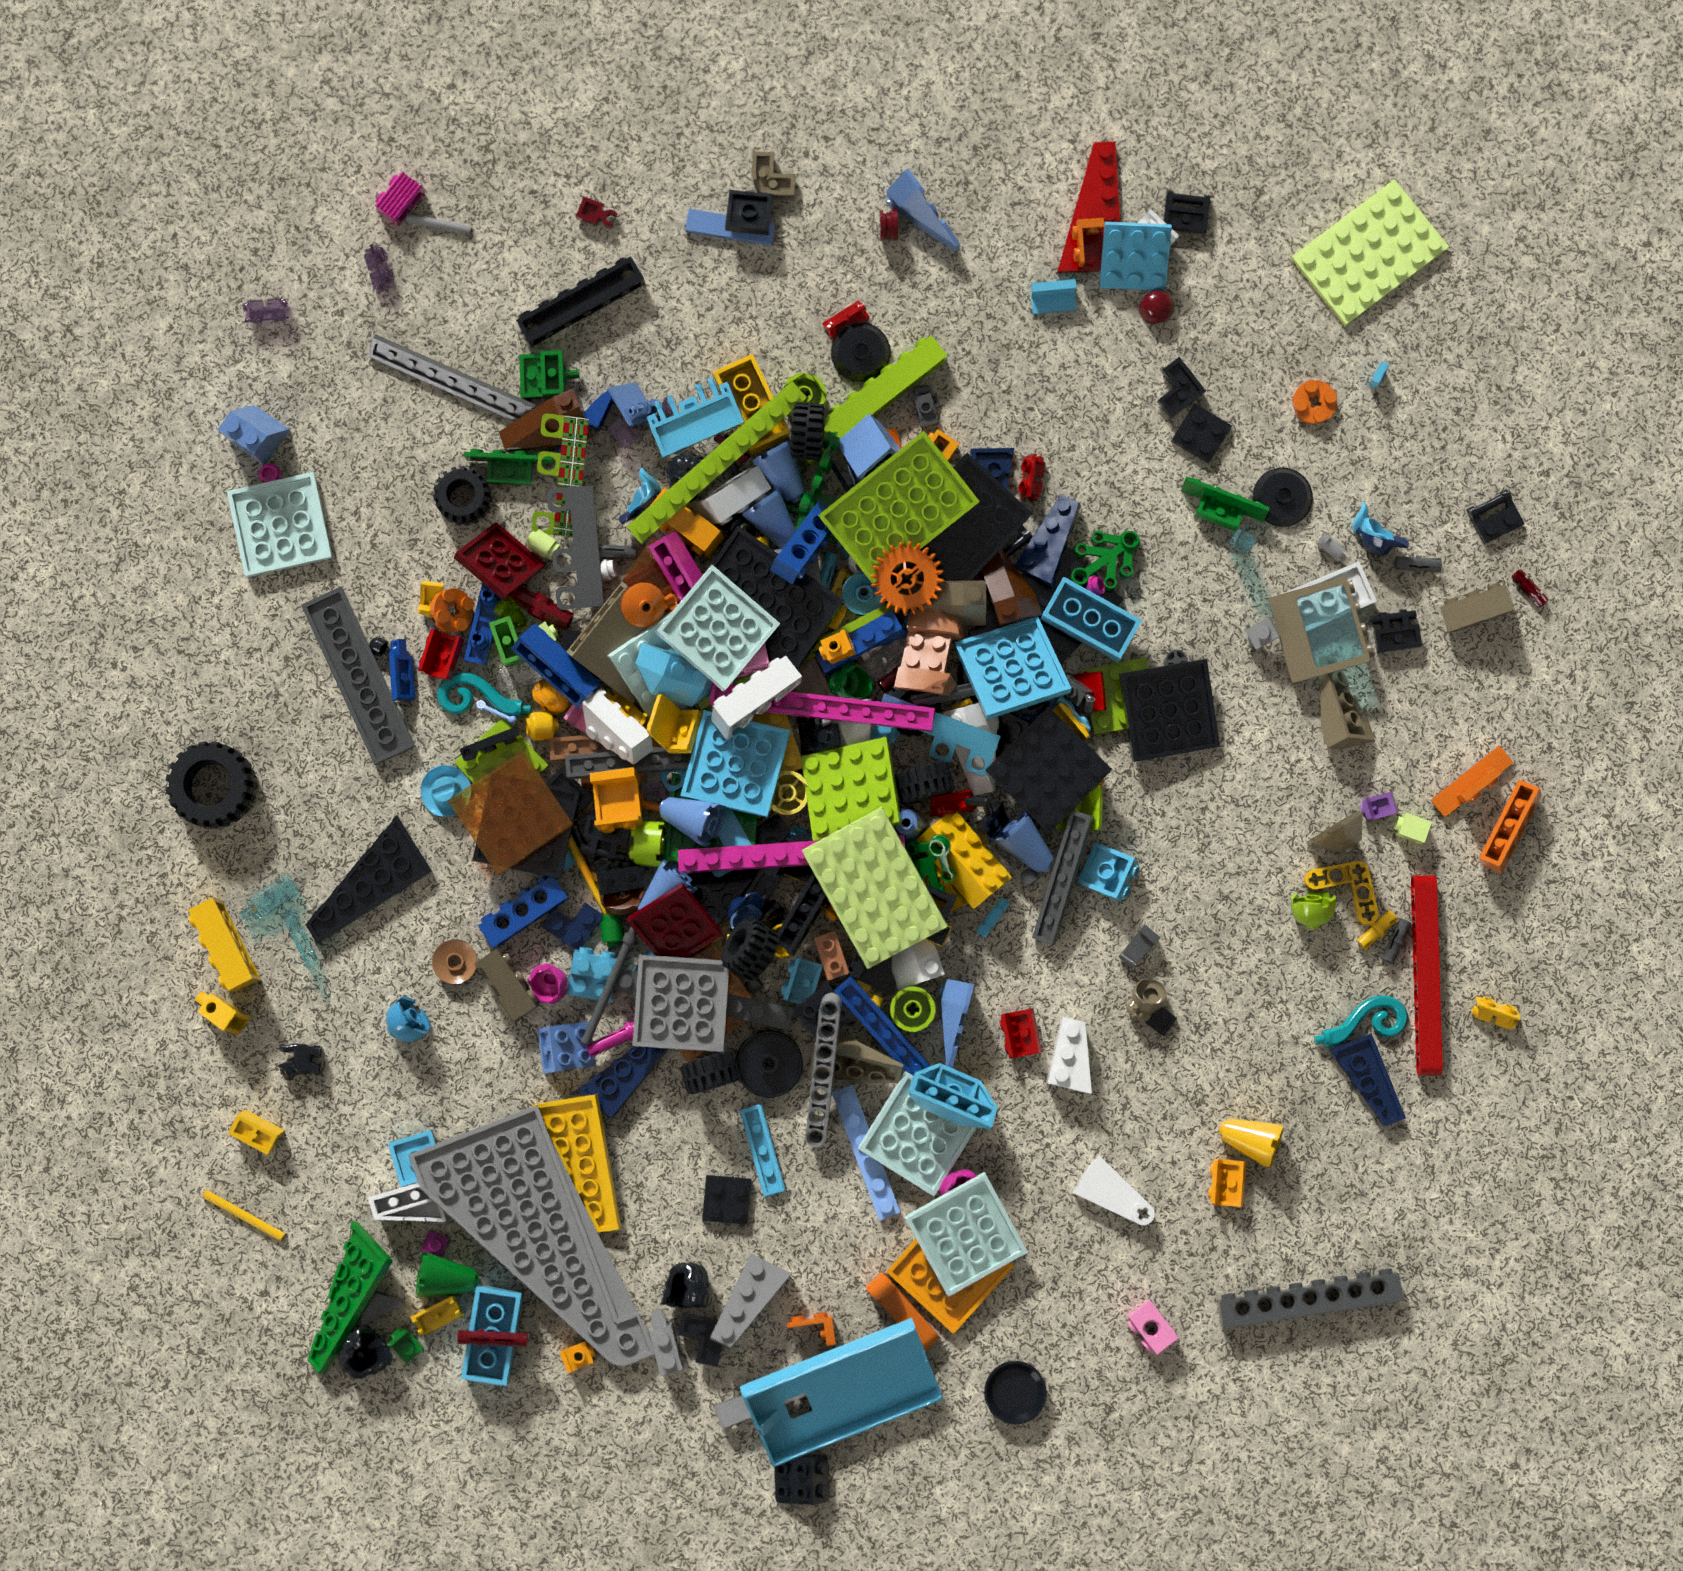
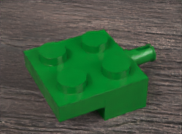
(544, 374)

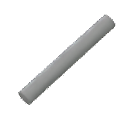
(436, 223)

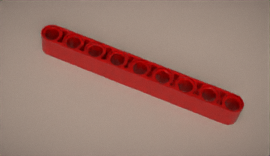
(1426, 975)

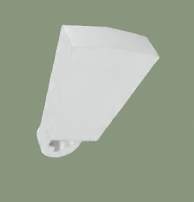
(1108, 1189)

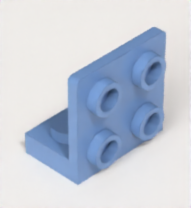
(562, 1047)

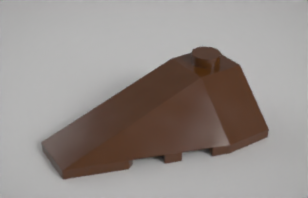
(526, 431)

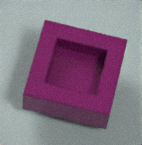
(435, 1243)

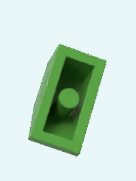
(505, 637)

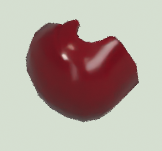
(1156, 307)

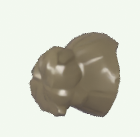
(1146, 999)

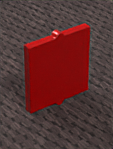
(1094, 682)

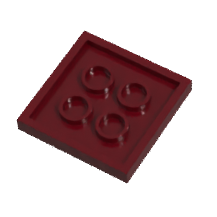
(499, 561)
(674, 924)

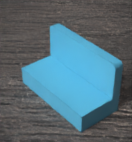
(1053, 296)

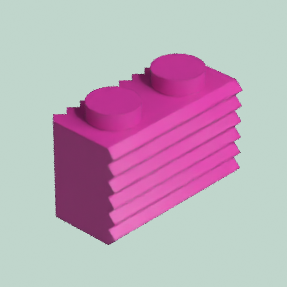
(399, 198)

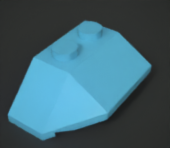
(672, 675)
(953, 1096)

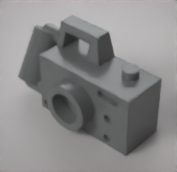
(925, 407)
(1080, 695)

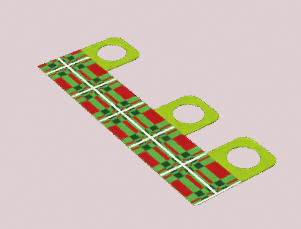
(568, 468)

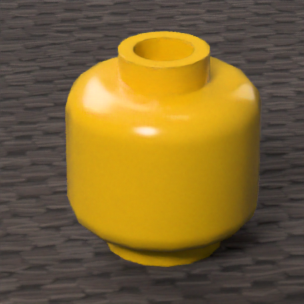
(541, 725)

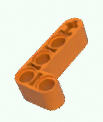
(900, 1308)

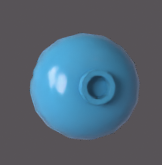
(405, 1021)

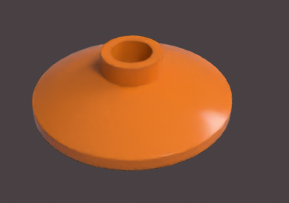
(636, 597)

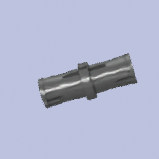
(1418, 564)
(1396, 941)

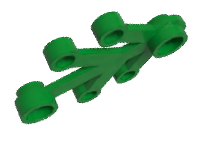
(830, 442)
(1107, 556)
(927, 865)

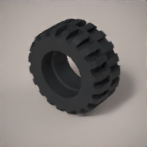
(186, 768)

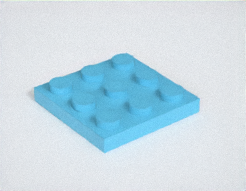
(1135, 256)

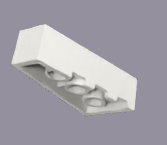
(754, 696)

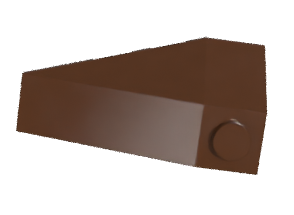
(1008, 591)

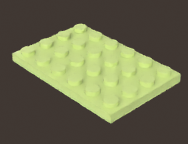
(1369, 252)
(874, 888)

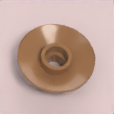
(443, 959)

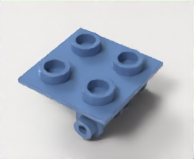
(632, 403)

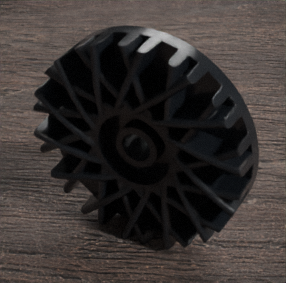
(775, 1047)

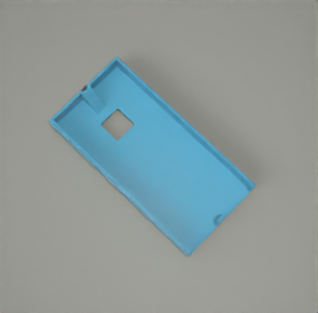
(847, 1390)

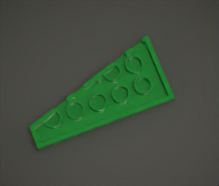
(349, 1294)

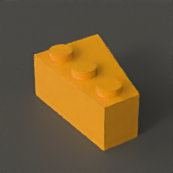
(693, 530)

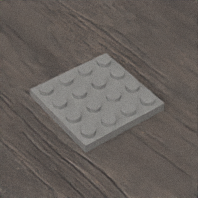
(680, 1003)

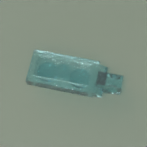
(270, 897)
(299, 937)

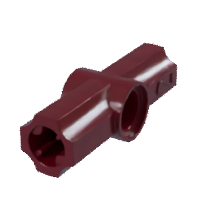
(542, 608)

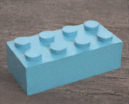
(1090, 619)
(493, 1311)

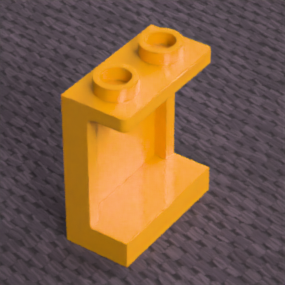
(617, 799)

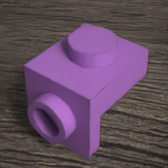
(1379, 806)

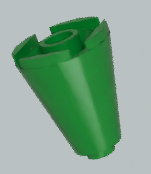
(443, 1277)

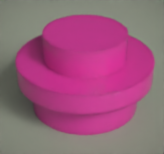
(269, 472)
(1096, 585)

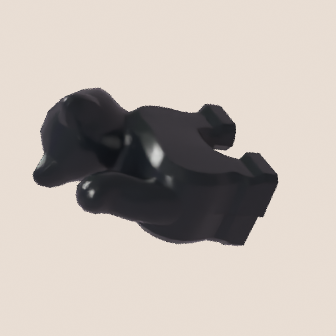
(303, 1060)

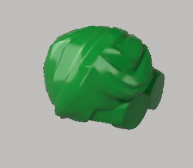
(851, 682)

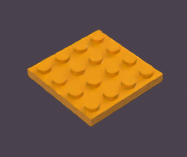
(919, 1279)

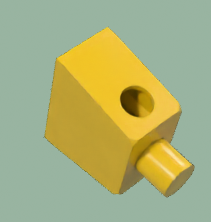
(221, 1012)

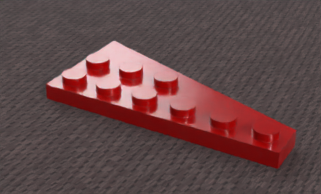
(1096, 200)

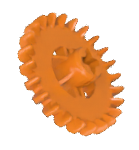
(923, 563)

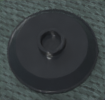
(860, 351)
(1286, 495)
(1015, 1392)

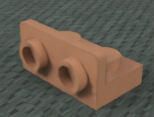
(831, 955)

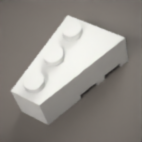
(614, 730)

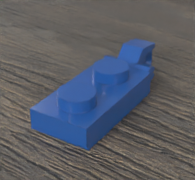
(401, 672)

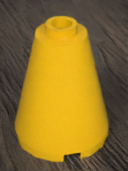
(1253, 1139)

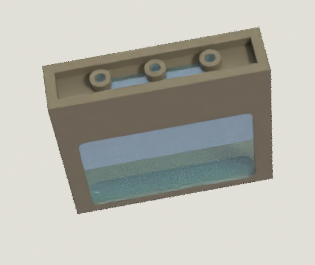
(1320, 629)

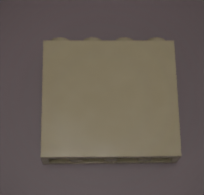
(604, 635)

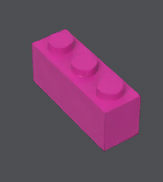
(676, 563)

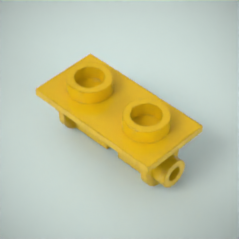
(1487, 1008)

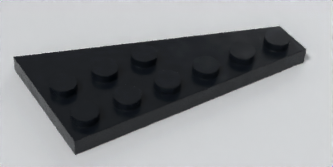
(377, 876)
(718, 892)

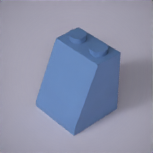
(254, 432)
(867, 446)

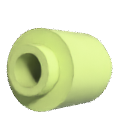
(542, 544)

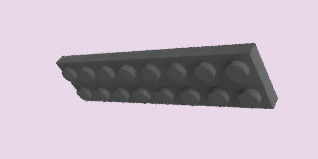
(358, 675)

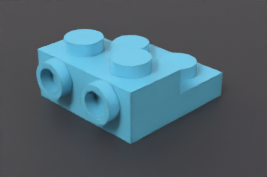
(1109, 872)
(590, 973)

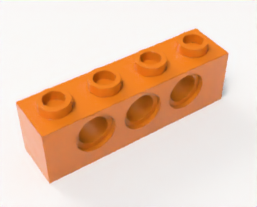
(1510, 826)

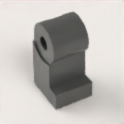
(1139, 946)

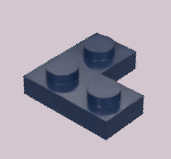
(574, 932)

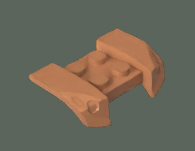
(928, 652)

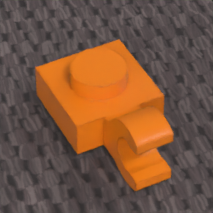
(671, 602)

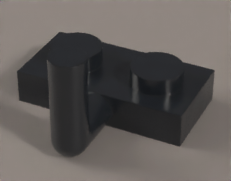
(992, 821)

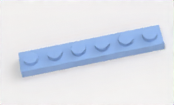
(871, 1170)

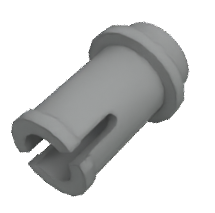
(1330, 546)

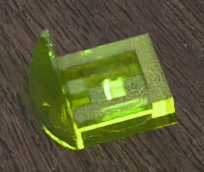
(509, 608)

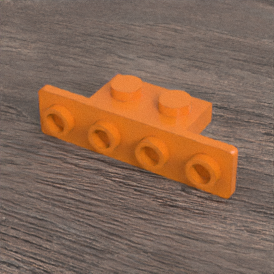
(1470, 783)

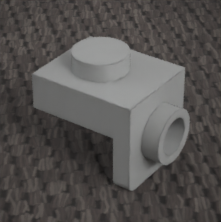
(1262, 633)

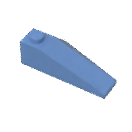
(909, 200)
(954, 1007)

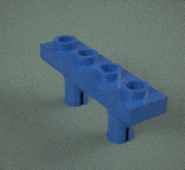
(481, 634)

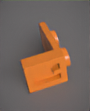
(1091, 227)
(827, 1331)

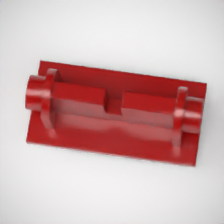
(854, 313)
(1032, 467)
(950, 803)

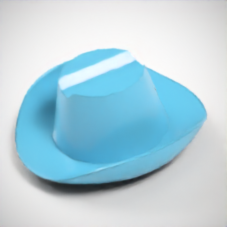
(440, 786)

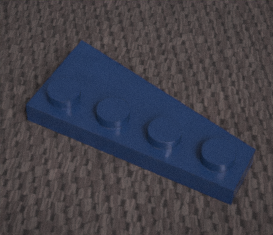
(1367, 1072)

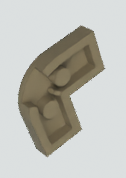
(769, 182)

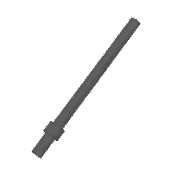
(629, 940)

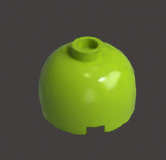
(1313, 909)

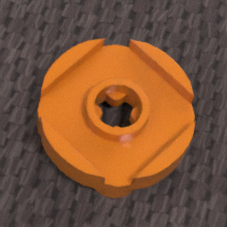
(1313, 389)
(463, 610)

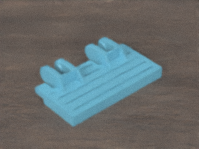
(696, 421)

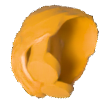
(549, 698)

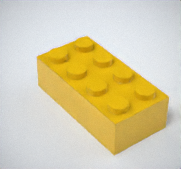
(751, 395)
(975, 866)
(223, 944)

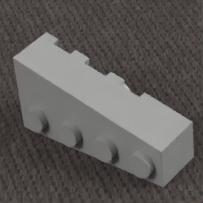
(750, 1295)

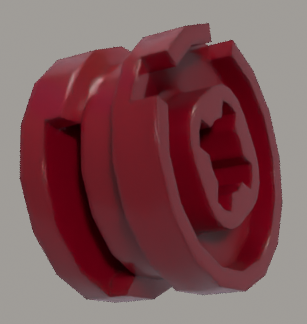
(889, 225)

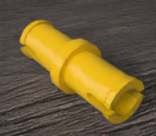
(1377, 930)

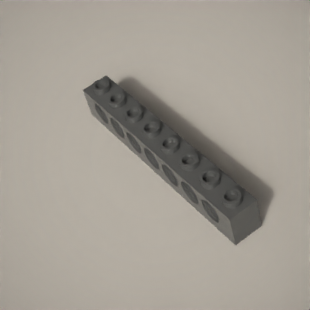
(1390, 1292)

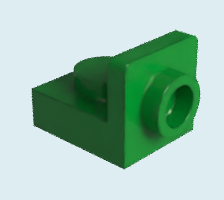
(405, 1344)

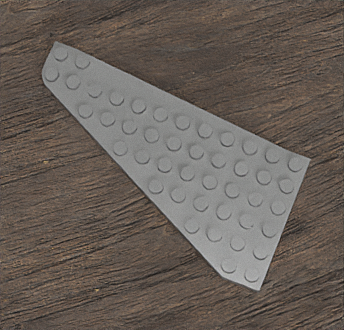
(524, 1209)

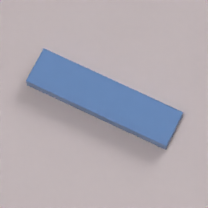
(714, 225)

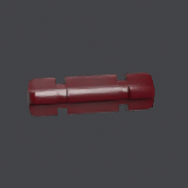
(1530, 588)

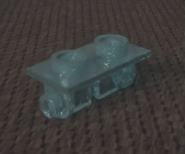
(1242, 541)

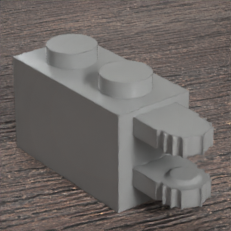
(665, 1344)

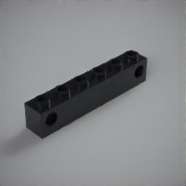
(580, 301)

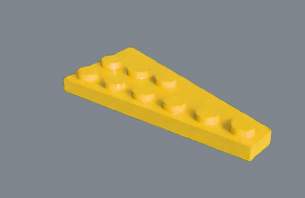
(581, 1143)

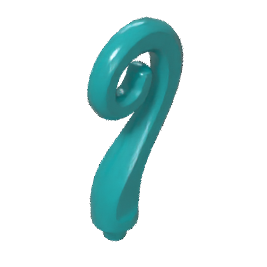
(504, 705)
(1337, 1035)

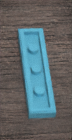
(762, 1150)

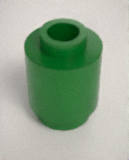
(612, 930)

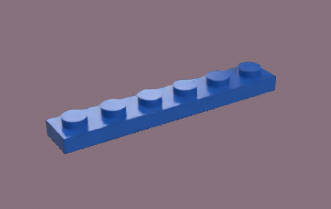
(880, 1026)

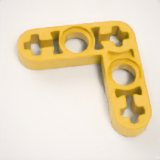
(1348, 877)

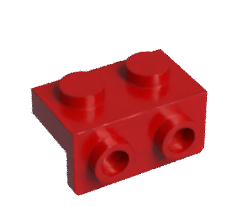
(440, 655)
(1020, 1033)

